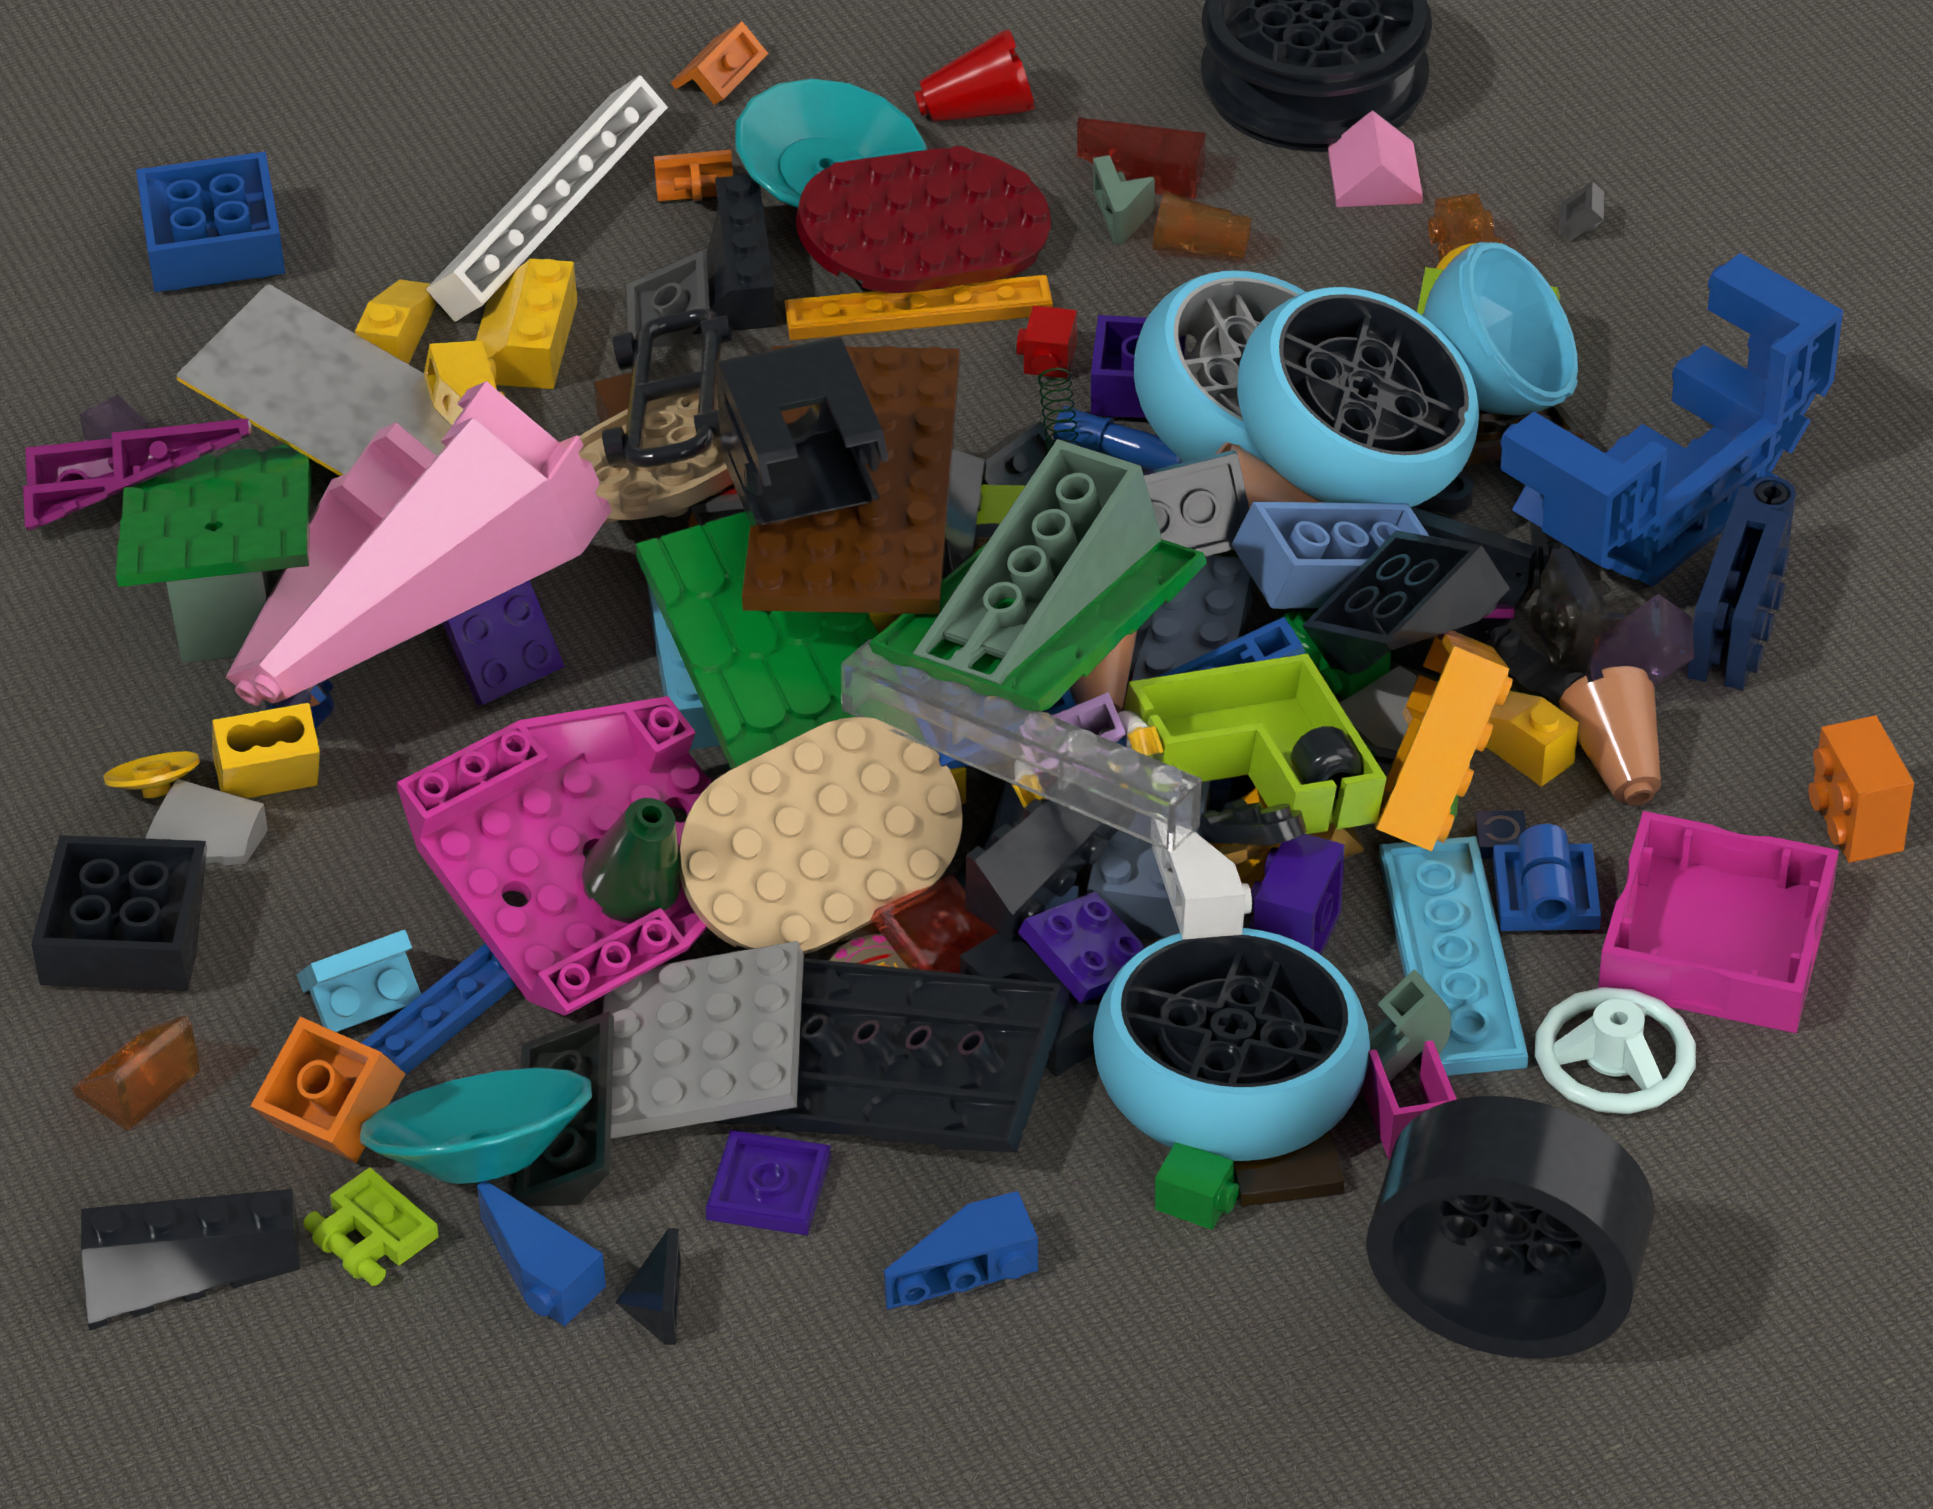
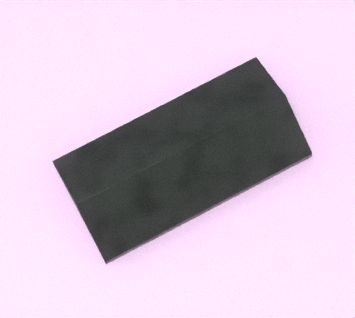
(581, 1152)

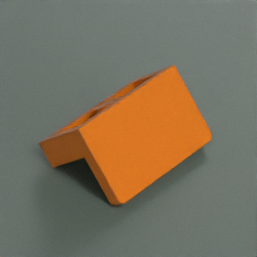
(723, 63)

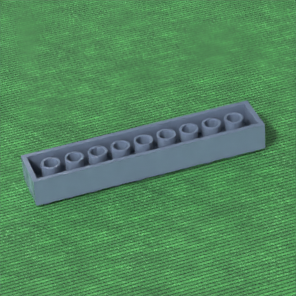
(1197, 620)

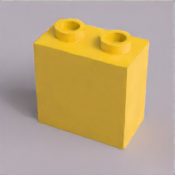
(266, 751)

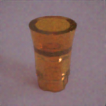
(1200, 228)

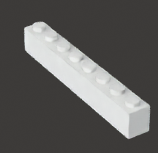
(546, 199)

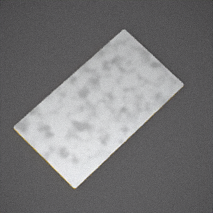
(311, 382)

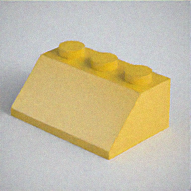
(530, 323)

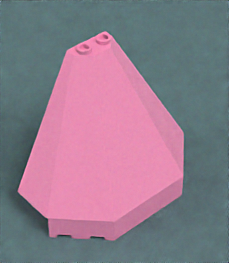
(421, 542)

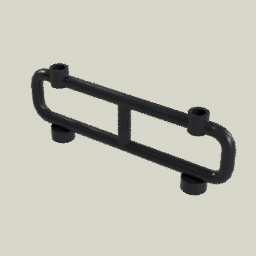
(637, 354)

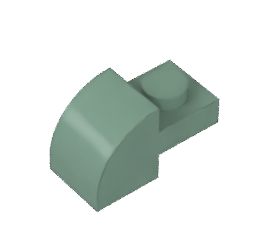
(1413, 1016)

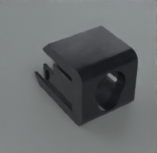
(808, 463)

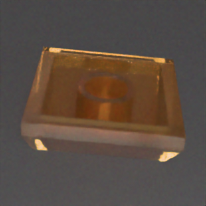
(142, 1073)

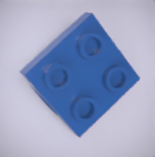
(1546, 882)

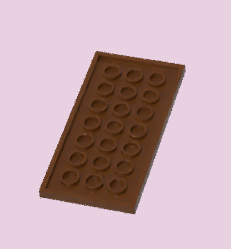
(882, 551)

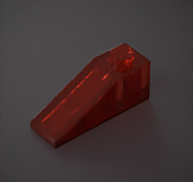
(1141, 151)

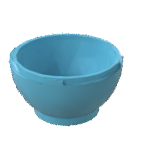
(1505, 329)

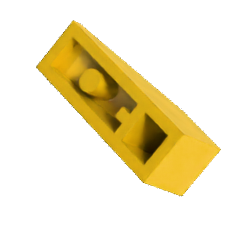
(397, 318)
(1533, 736)

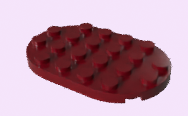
(923, 219)

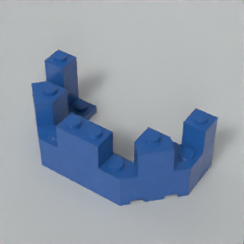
(1651, 499)

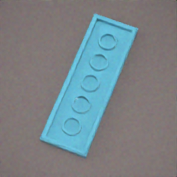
(1454, 943)

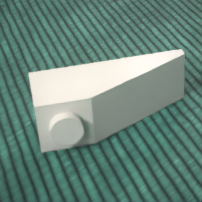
(1203, 889)

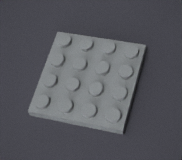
(706, 1039)

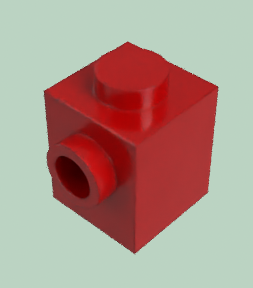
(1048, 341)

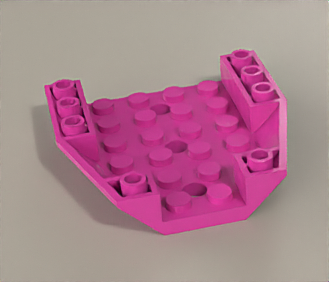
(521, 816)

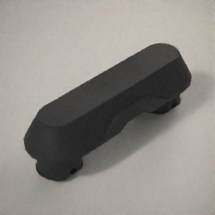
(1529, 668)

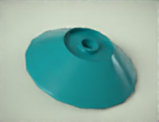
(809, 126)
(478, 1123)

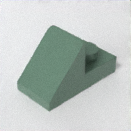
(1121, 202)

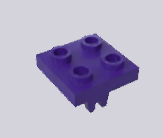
(503, 643)
(1082, 944)

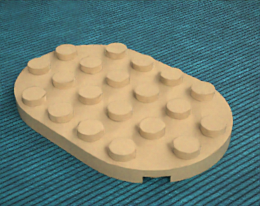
(660, 489)
(818, 835)

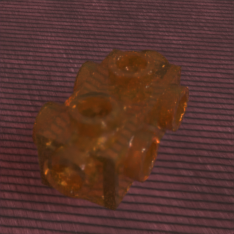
(1467, 226)

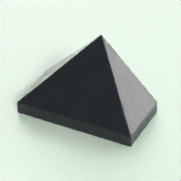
(655, 1289)

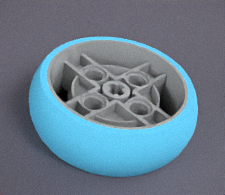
(1196, 399)

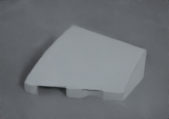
(225, 821)

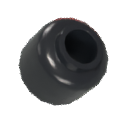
(1324, 756)

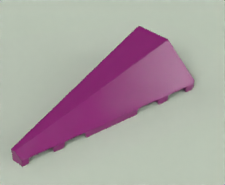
(85, 472)

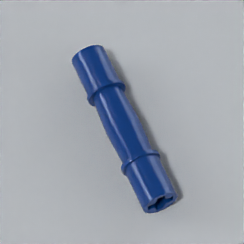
(1115, 440)

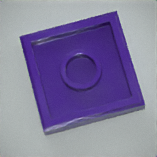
(768, 1182)

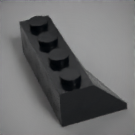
(183, 1249)

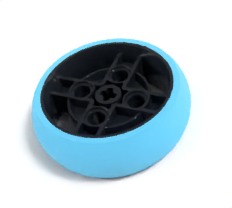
(1357, 398)
(1232, 1044)

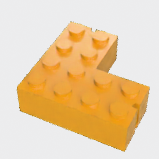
(1442, 733)

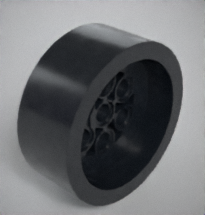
(1511, 1227)

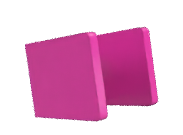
(1381, 1101)

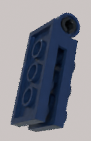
(1752, 558)

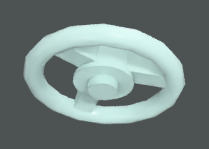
(1615, 1047)

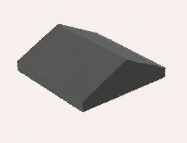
(666, 292)

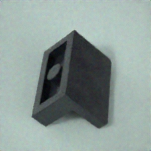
(1016, 456)

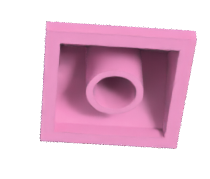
(1374, 165)

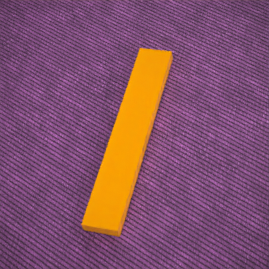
(930, 308)

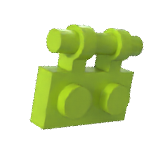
(382, 1216)

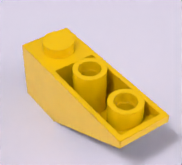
(453, 370)

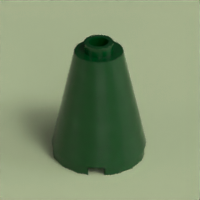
(635, 863)

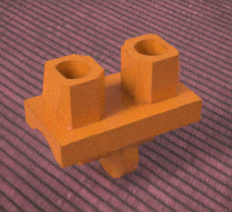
(691, 174)

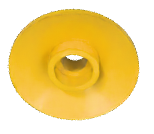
(152, 773)

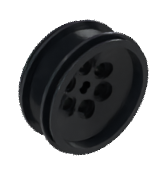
(1313, 67)

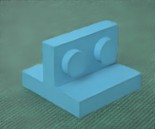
(361, 982)

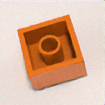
(1861, 789)
(326, 1088)

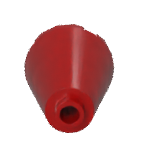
(978, 83)

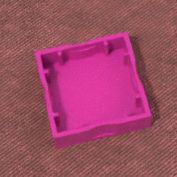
(1719, 921)

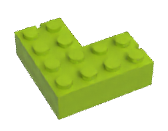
(1247, 723)

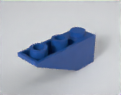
(971, 1249)

